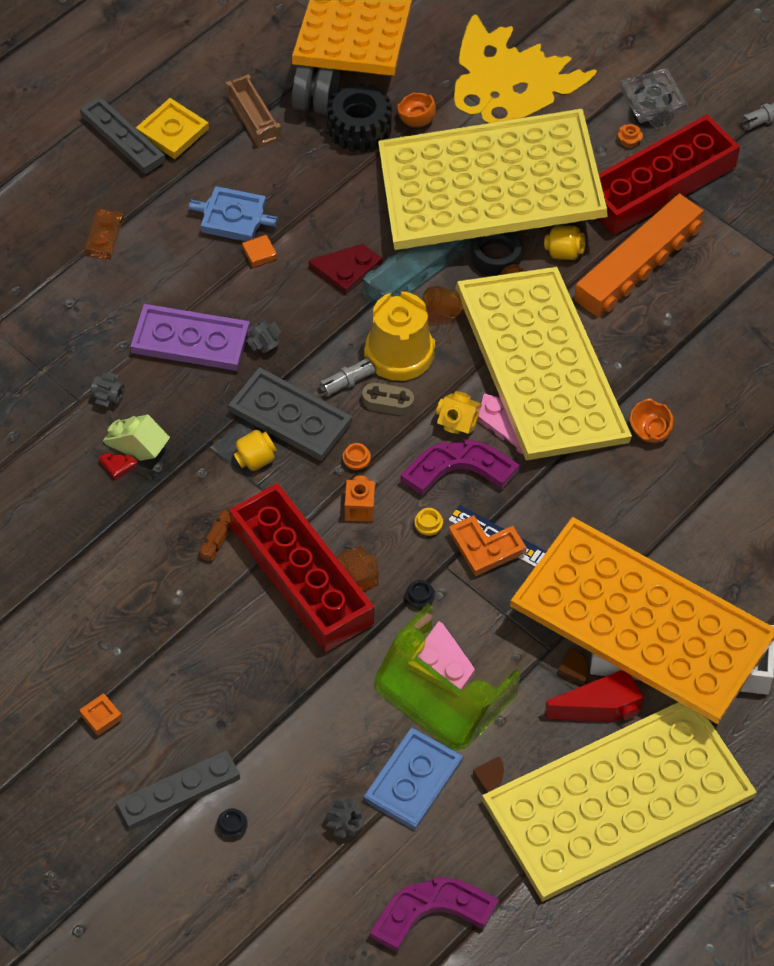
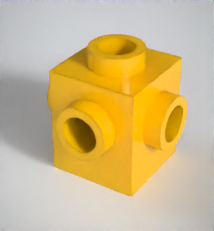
(465, 417)

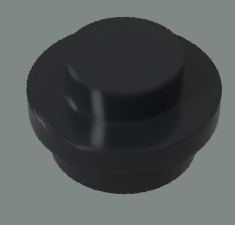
(420, 594)
(232, 823)

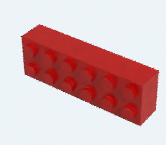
(665, 169)
(301, 567)

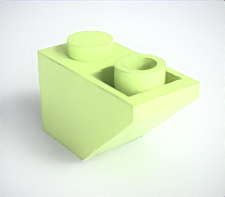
(137, 437)

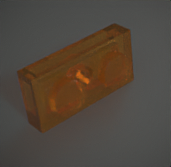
(104, 234)

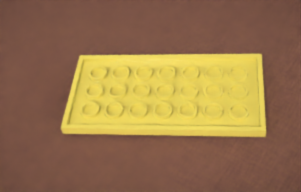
(542, 363)
(617, 798)

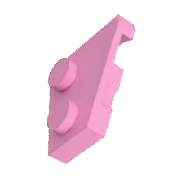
(495, 418)
(446, 657)

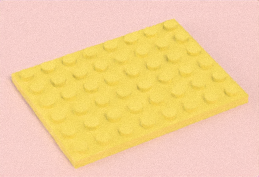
(491, 179)

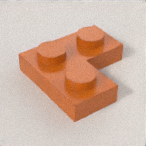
(485, 552)

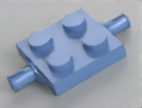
(233, 214)

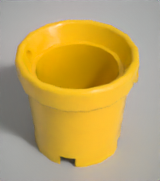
(400, 338)

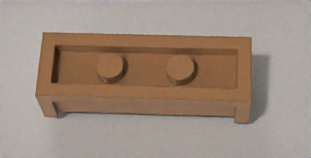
(253, 111)

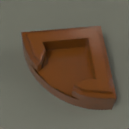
(574, 667)
(489, 774)

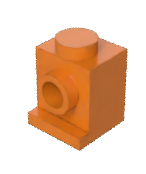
(359, 499)

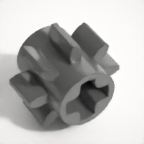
(263, 336)
(107, 389)
(345, 818)

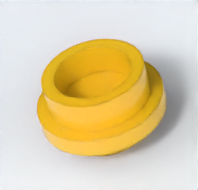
(428, 522)

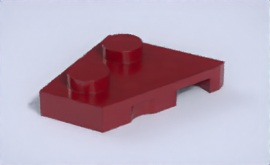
(346, 267)

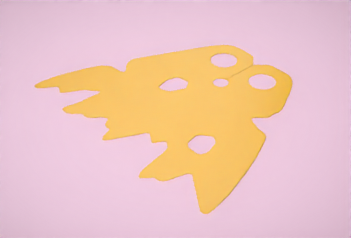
(507, 70)

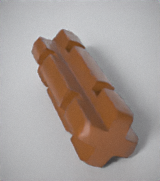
(215, 537)

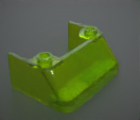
(430, 698)

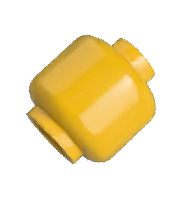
(565, 242)
(255, 450)

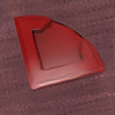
(117, 464)

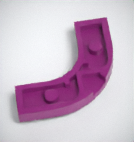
(467, 456)
(431, 897)

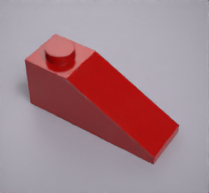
(601, 701)

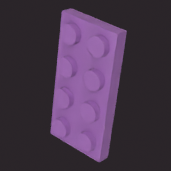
(190, 337)

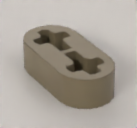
(388, 399)

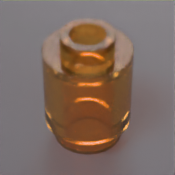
(442, 301)

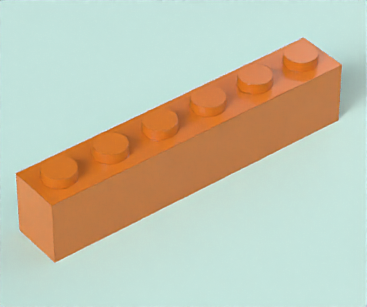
(639, 256)

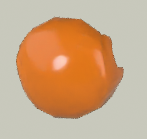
(417, 110)
(651, 421)

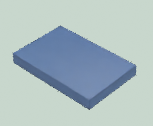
(413, 778)

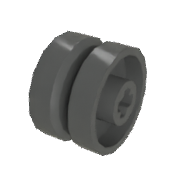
(314, 88)

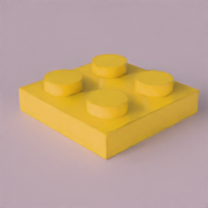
(173, 128)

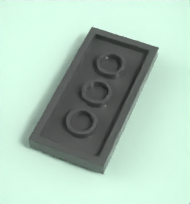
(290, 414)

